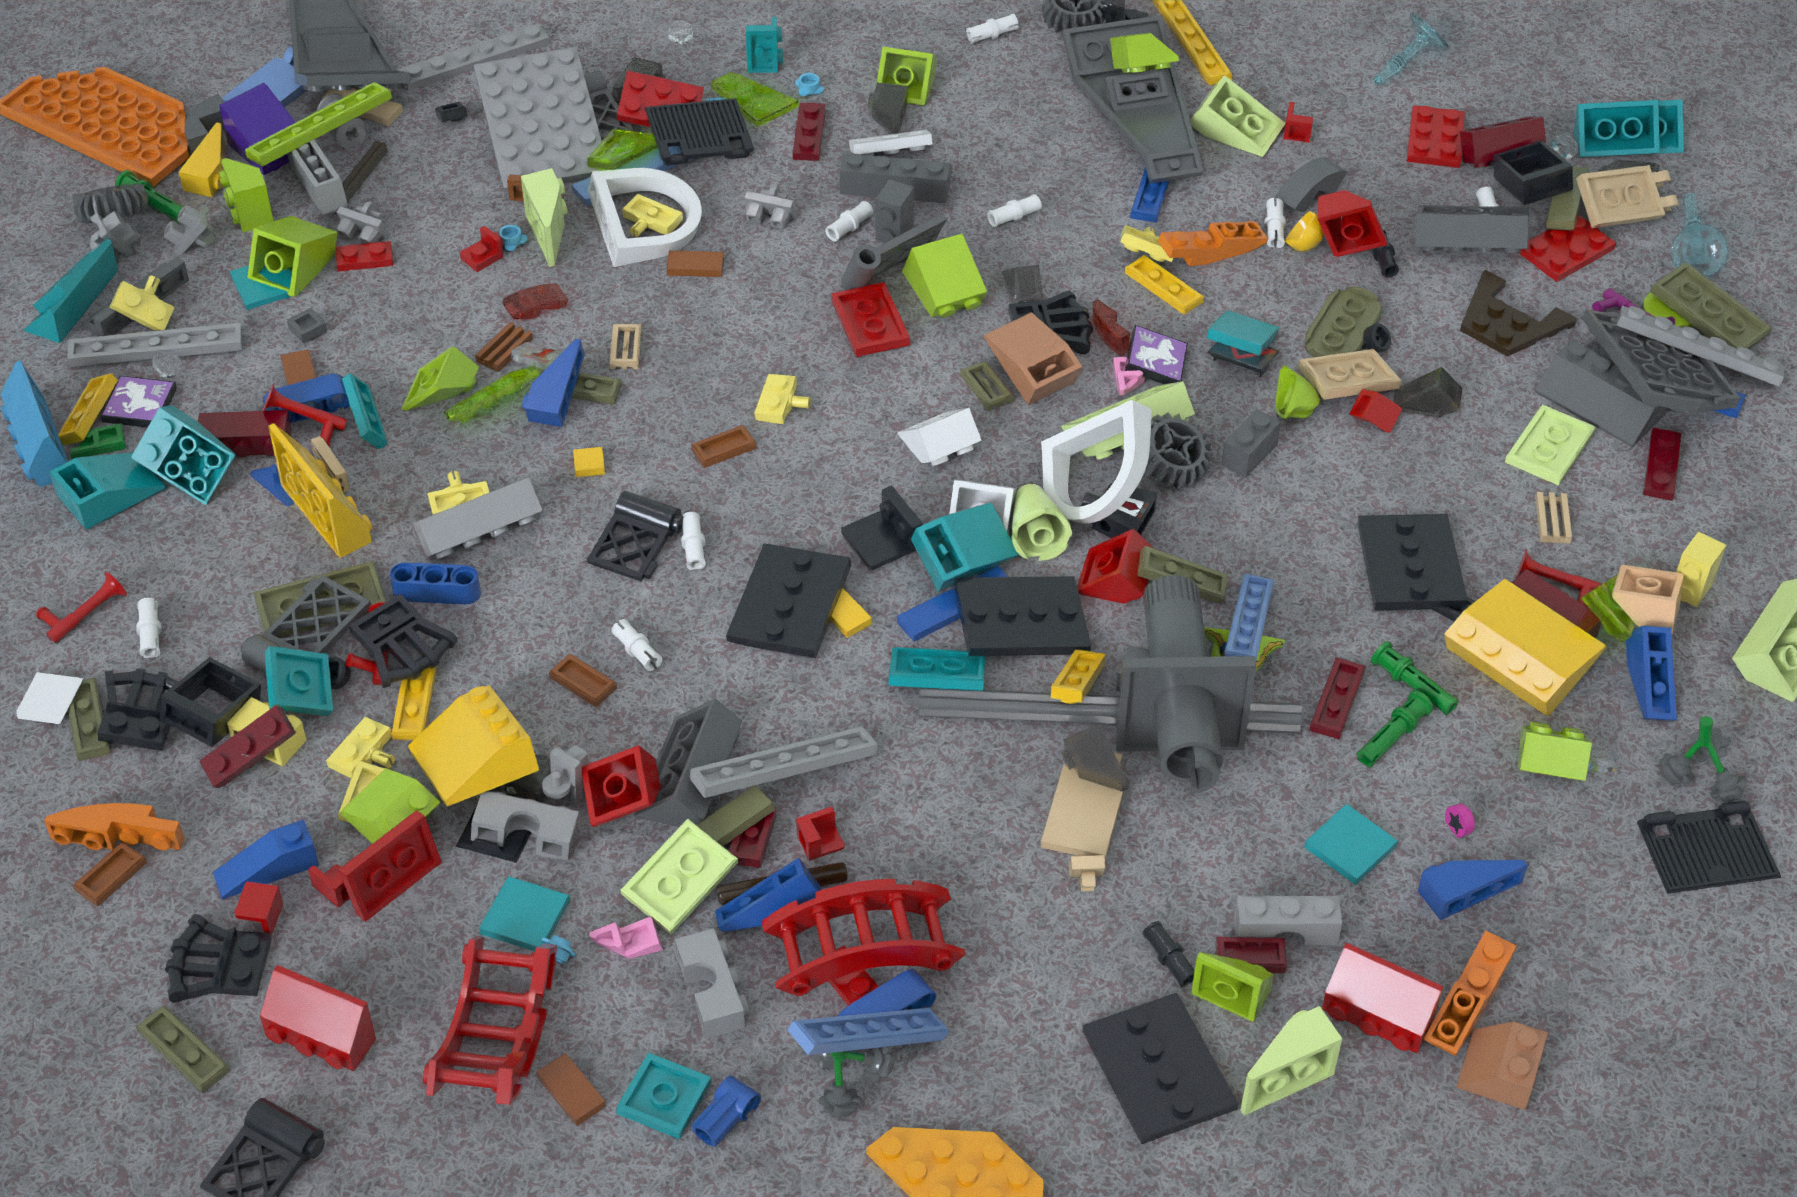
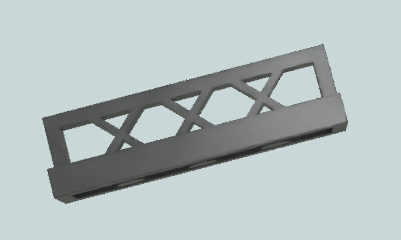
(111, 322)

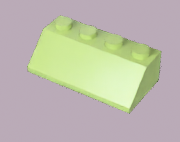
(1161, 399)
(1770, 648)

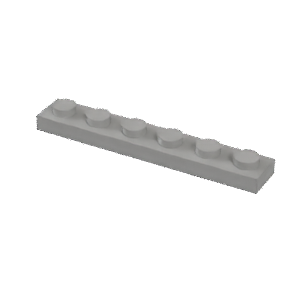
(485, 51)
(146, 344)
(1711, 348)
(783, 762)

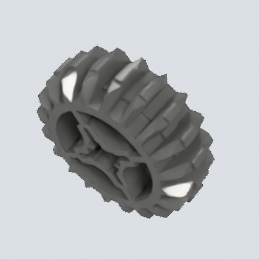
(1072, 13)
(123, 199)
(1171, 461)

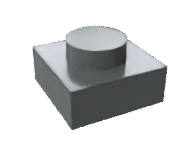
(307, 325)

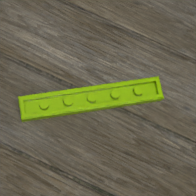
(318, 124)

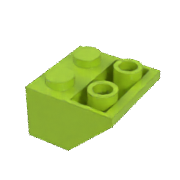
(1137, 51)
(246, 194)
(1553, 751)

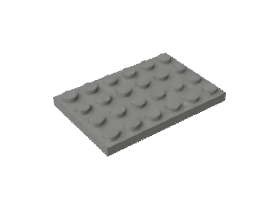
(539, 114)

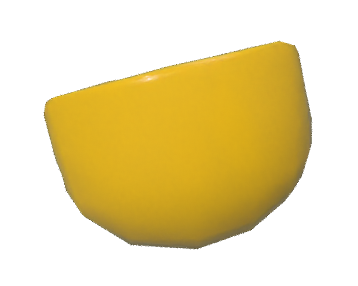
(1306, 233)

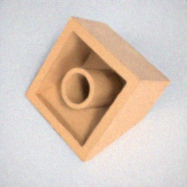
(1649, 595)

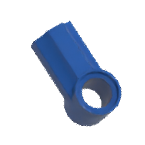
(730, 1104)

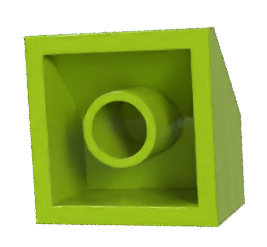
(910, 70)
(387, 803)

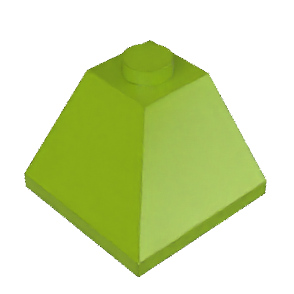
(441, 379)
(1231, 984)

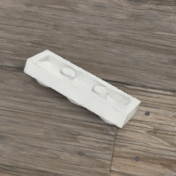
(891, 143)

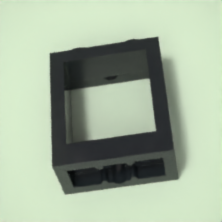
(1551, 180)
(197, 721)

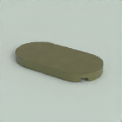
(1342, 322)

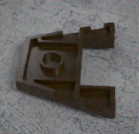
(1502, 325)

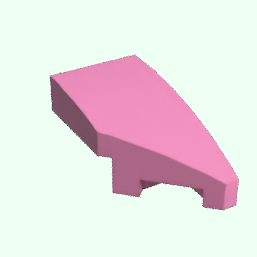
(1126, 380)
(629, 941)

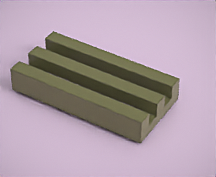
(988, 403)

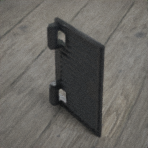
(699, 130)
(1708, 850)

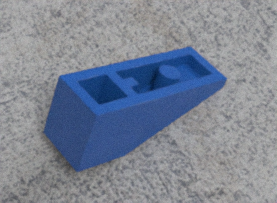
(554, 388)
(1652, 671)
(269, 859)
(1465, 883)
(768, 896)

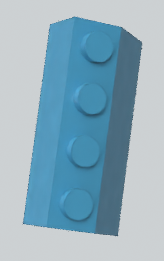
(31, 426)

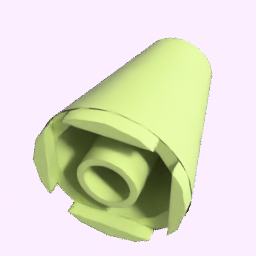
(1038, 524)

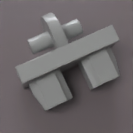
(770, 203)
(365, 219)
(116, 230)
(194, 231)
(565, 774)

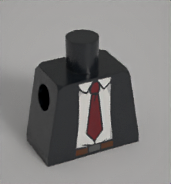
(1133, 514)

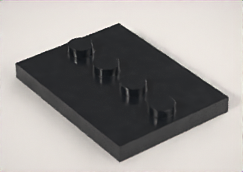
(1411, 562)
(789, 600)
(1021, 616)
(1159, 1068)

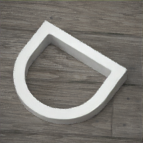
(620, 181)
(1129, 418)

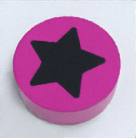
(1460, 820)

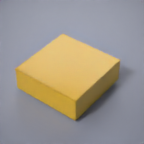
(588, 461)

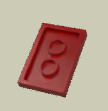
(647, 91)
(1435, 136)
(1566, 251)
(870, 319)
(390, 866)

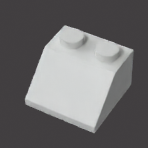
(941, 436)
(973, 494)

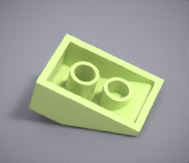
(1236, 119)
(545, 210)
(1295, 1059)

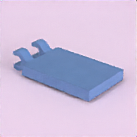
(277, 76)

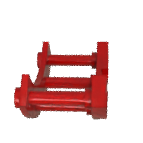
(859, 898)
(525, 1036)

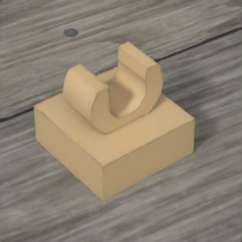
(1087, 869)

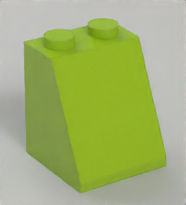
(293, 246)
(945, 276)

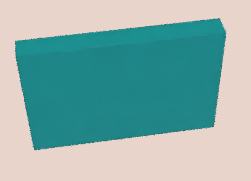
(936, 669)

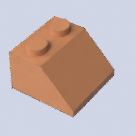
(1503, 1062)

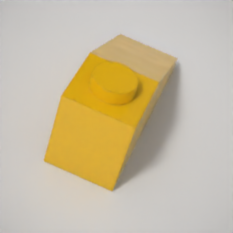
(202, 168)

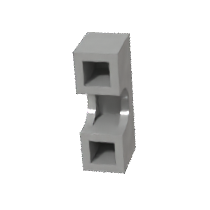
(502, 814)
(1311, 916)
(719, 1007)

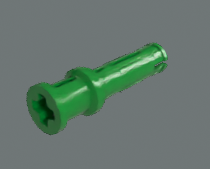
(156, 200)
(1403, 670)
(1402, 721)

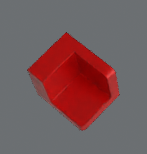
(1297, 126)
(1376, 409)
(819, 833)
(329, 884)
(260, 904)

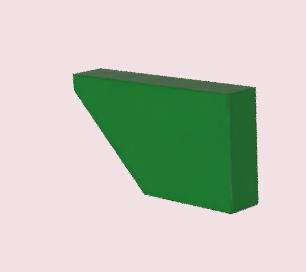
(100, 441)

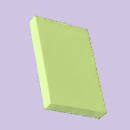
(1550, 444)
(679, 876)

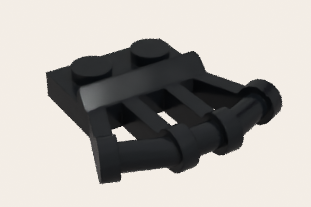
(1048, 313)
(391, 624)
(132, 723)
(238, 966)

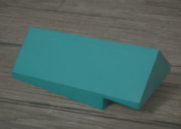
(1629, 128)
(73, 293)

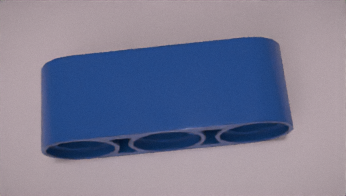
(320, 393)
(435, 583)
(900, 993)

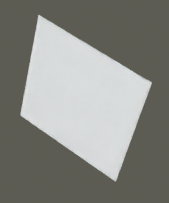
(48, 698)

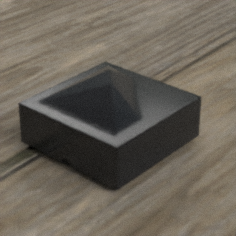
(451, 112)

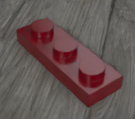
(809, 131)
(1662, 464)
(247, 747)

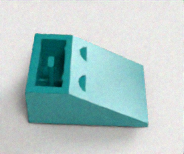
(184, 453)
(103, 486)
(963, 544)

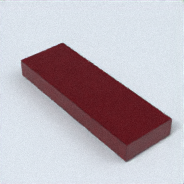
(1337, 698)

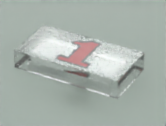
(535, 354)

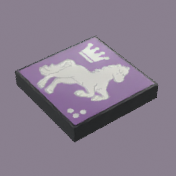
(1156, 355)
(137, 400)

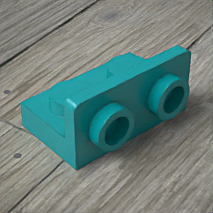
(763, 48)

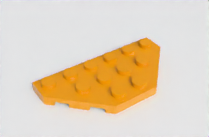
(953, 1164)

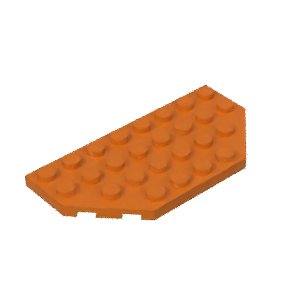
(105, 119)

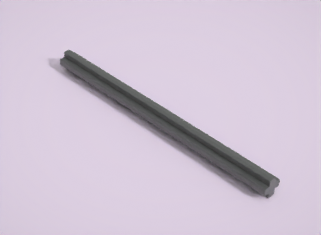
(1093, 709)

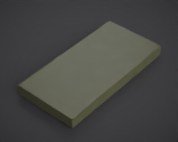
(1710, 308)
(276, 600)

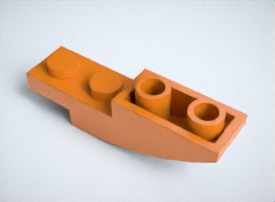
(1218, 243)
(104, 824)
(1471, 994)

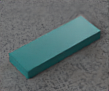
(364, 411)

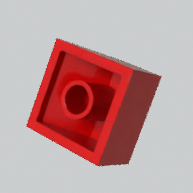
(1349, 223)
(1113, 569)
(620, 785)

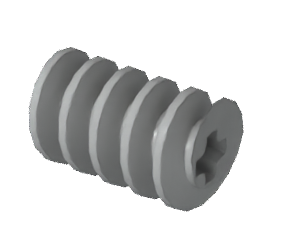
(349, 133)

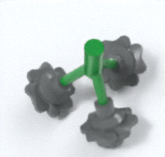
(1710, 746)
(844, 1101)

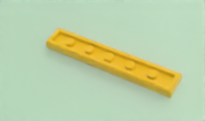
(1193, 40)

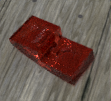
(530, 301)
(1110, 332)

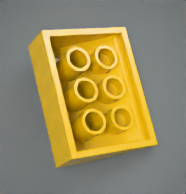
(319, 495)
(1523, 645)
(473, 747)

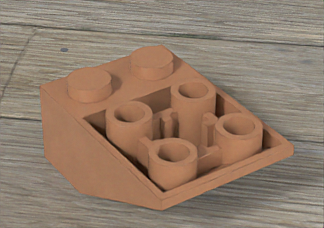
(1034, 357)

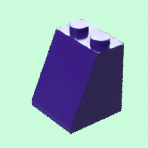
(253, 118)

